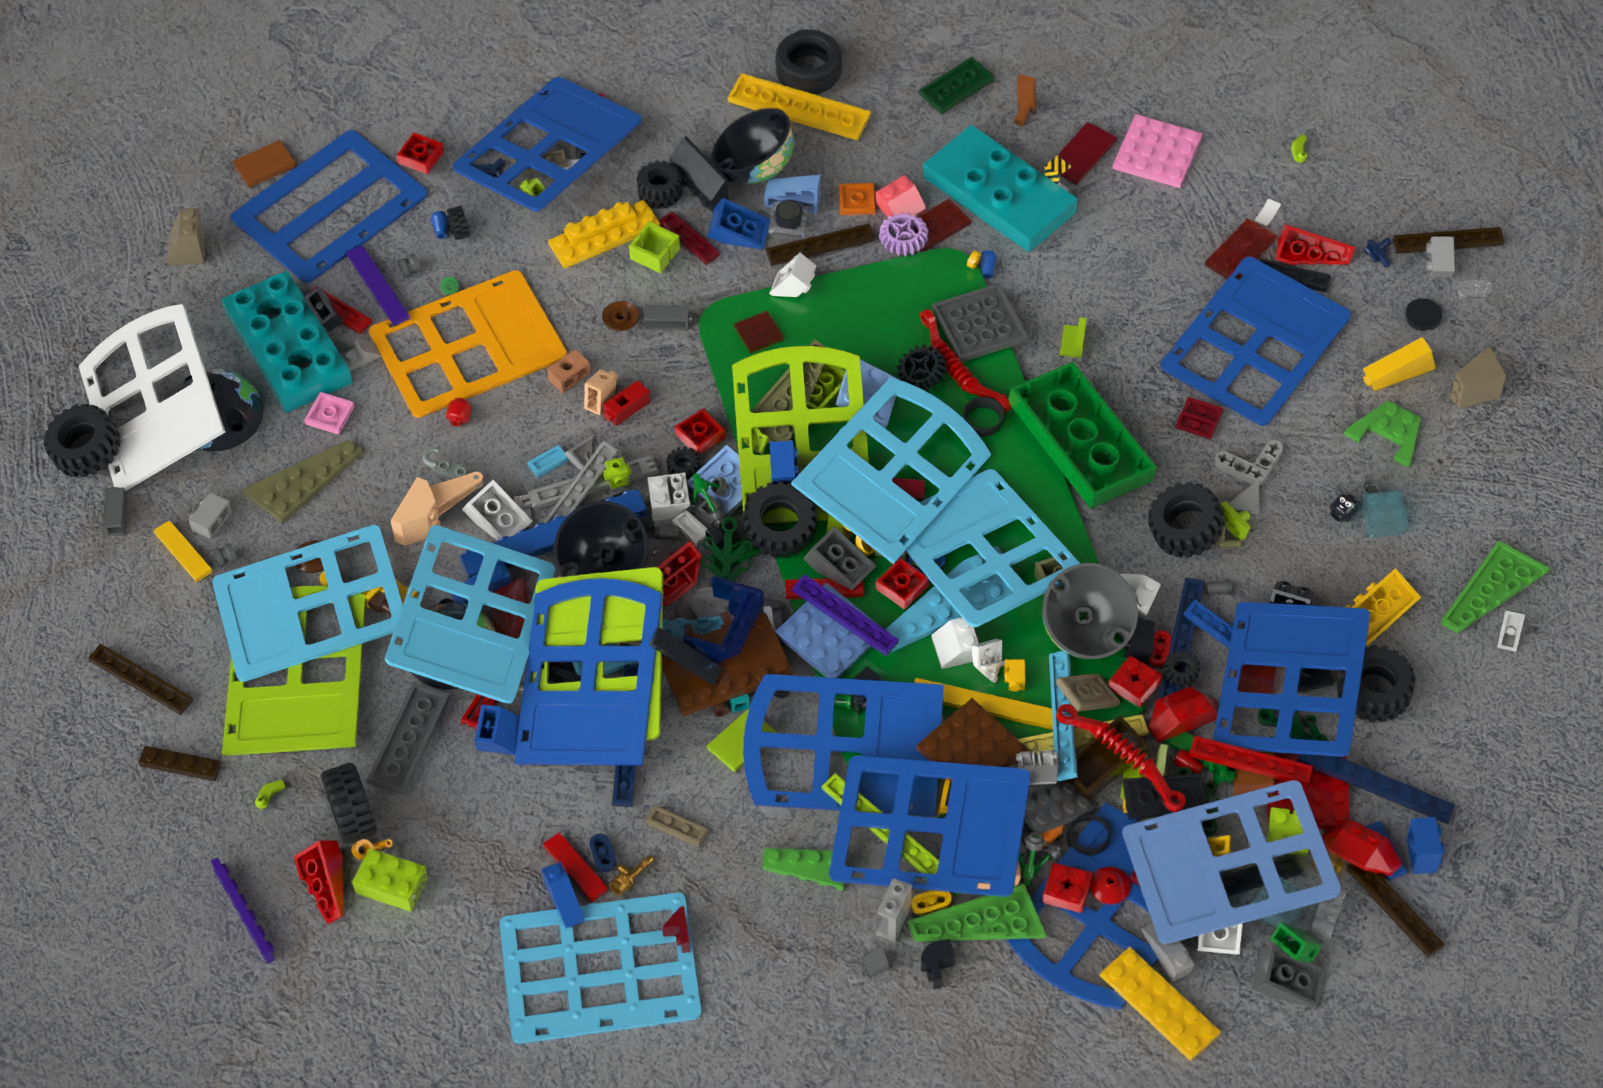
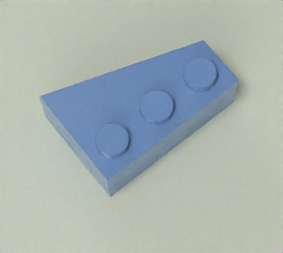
(803, 189)

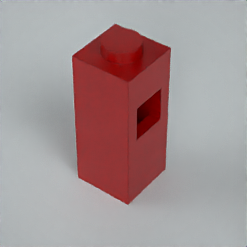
(626, 403)

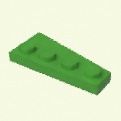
(805, 864)

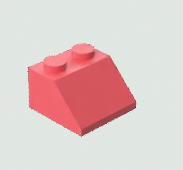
(900, 197)

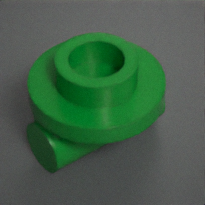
(449, 285)

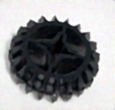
(924, 359)

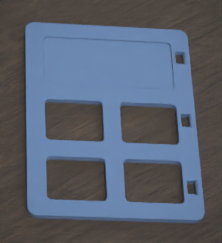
(1183, 876)

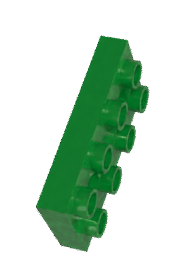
(1082, 434)

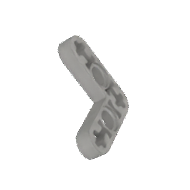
(1256, 468)

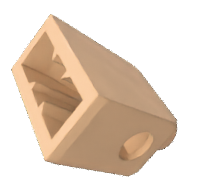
(599, 390)

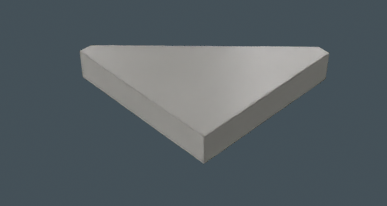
(580, 453)
(1247, 500)

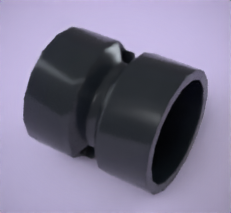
(718, 535)

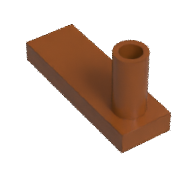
(1026, 98)

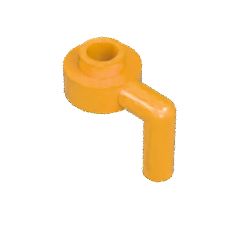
(366, 844)

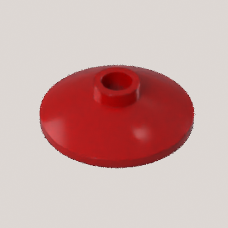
(1107, 892)

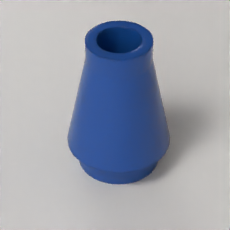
(440, 221)
(987, 263)

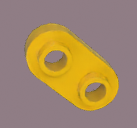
(930, 902)

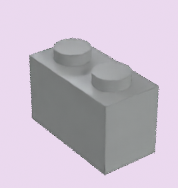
(1440, 256)
(210, 515)

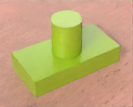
(1235, 521)

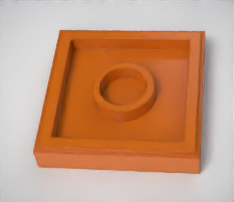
(857, 199)

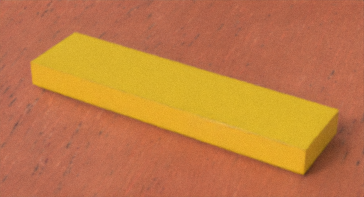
(182, 551)

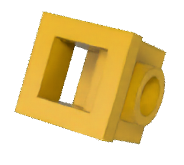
(1015, 674)

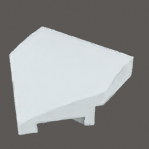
(988, 658)

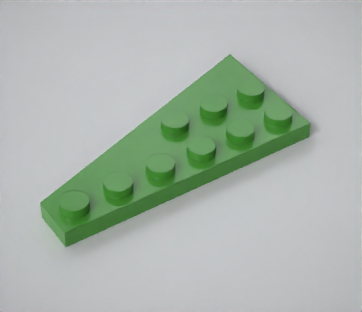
(1495, 581)
(982, 920)

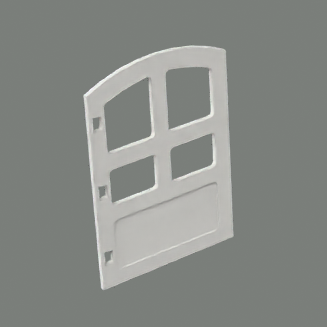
(166, 428)

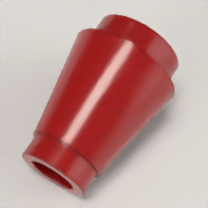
(1184, 760)

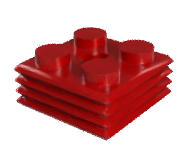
(420, 153)
(700, 431)
(892, 583)
(1145, 680)
(1070, 898)

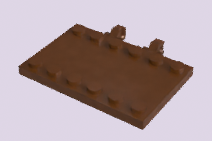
(738, 675)

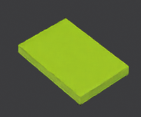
(730, 742)

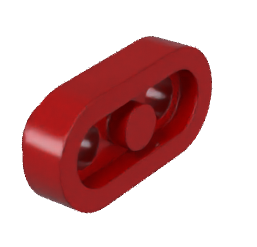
(1160, 650)

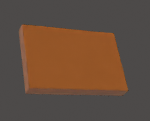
(264, 163)
(1248, 781)

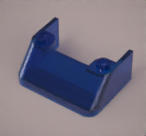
(744, 606)

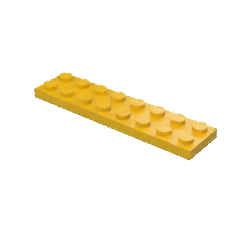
(800, 106)

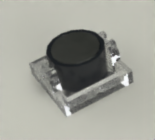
(789, 219)

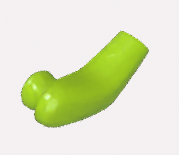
(1297, 148)
(267, 792)

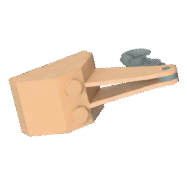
(426, 503)

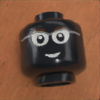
(1343, 507)

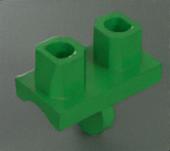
(1220, 772)

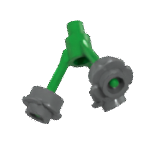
(718, 486)
(1034, 843)

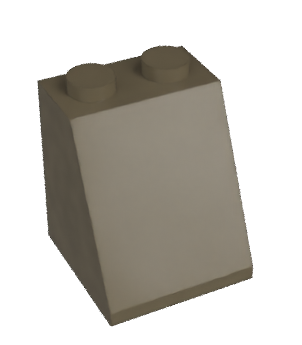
(186, 239)
(1478, 381)

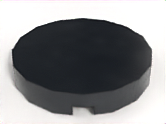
(1423, 314)

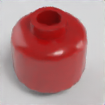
(458, 412)

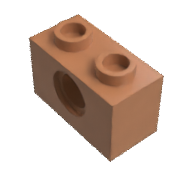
(568, 371)

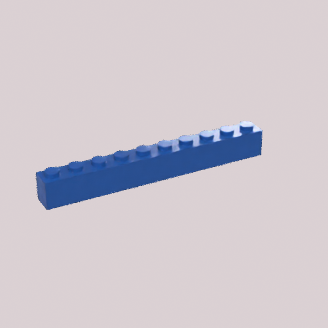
(542, 537)

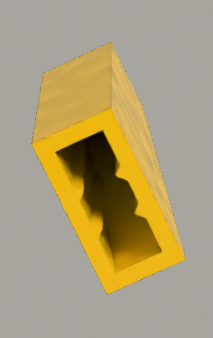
(1400, 365)

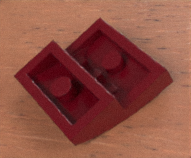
(1199, 418)

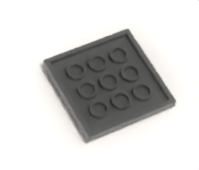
(979, 322)
(1053, 805)

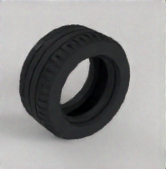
(808, 43)

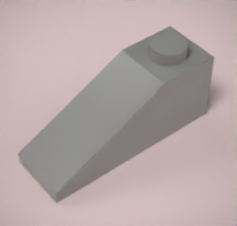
(1171, 956)

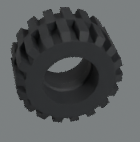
(656, 174)

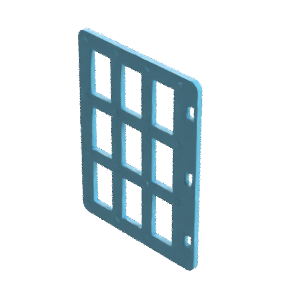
(587, 1020)

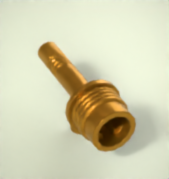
(625, 877)

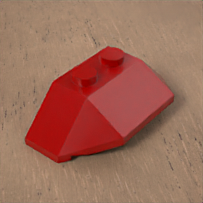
(679, 572)
(1182, 713)
(1362, 847)

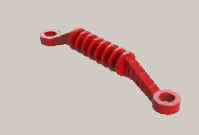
(956, 368)
(1148, 768)

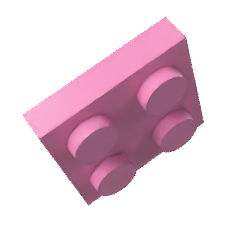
(329, 413)

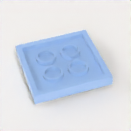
(871, 382)
(724, 465)

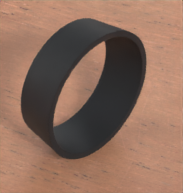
(985, 402)
(1087, 851)

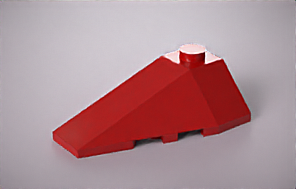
(1306, 247)
(323, 872)

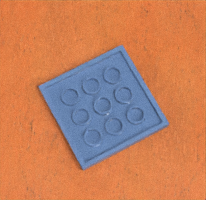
(822, 640)

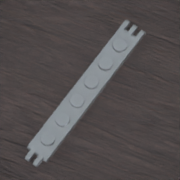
(552, 493)

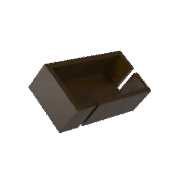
(1099, 765)

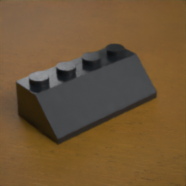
(699, 174)

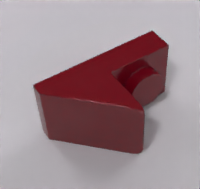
(677, 927)

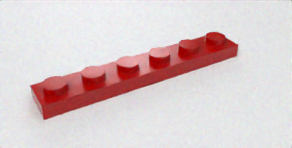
(1250, 761)

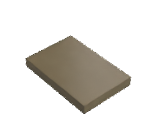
(1087, 692)

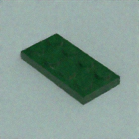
(956, 85)

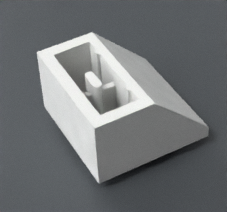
(668, 495)

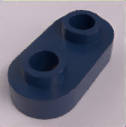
(602, 854)

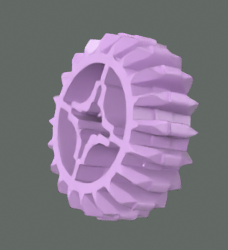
(902, 229)

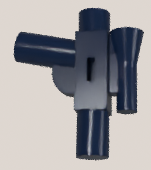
(490, 169)
(1377, 251)

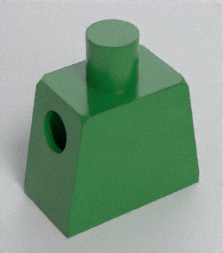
(1301, 948)

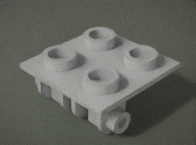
(1041, 768)

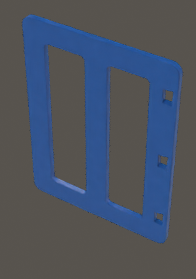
(379, 167)

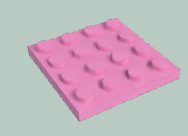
(1157, 151)

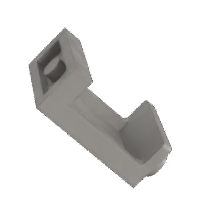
(895, 909)

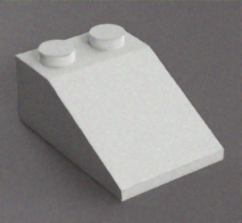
(496, 512)

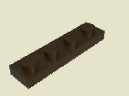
(180, 763)

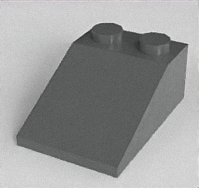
(839, 560)
(1288, 979)

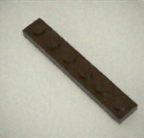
(1462, 239)
(820, 244)
(140, 679)
(1397, 910)

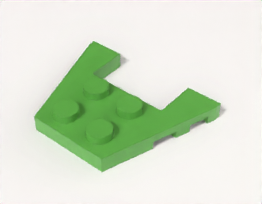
(1392, 424)

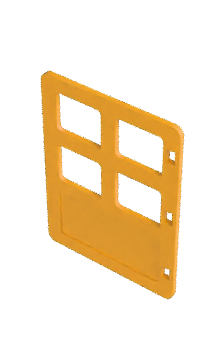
(505, 322)

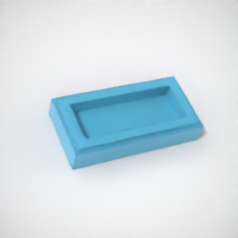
(548, 461)

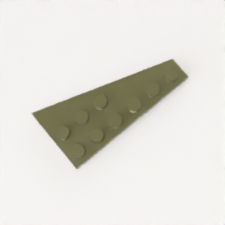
(780, 398)
(293, 487)

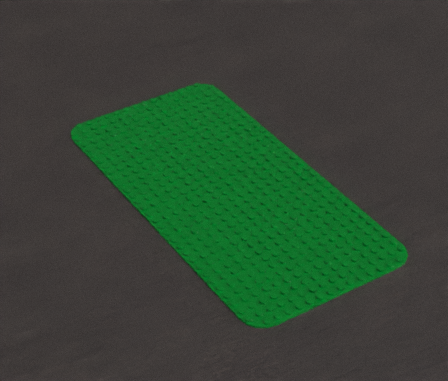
(877, 317)

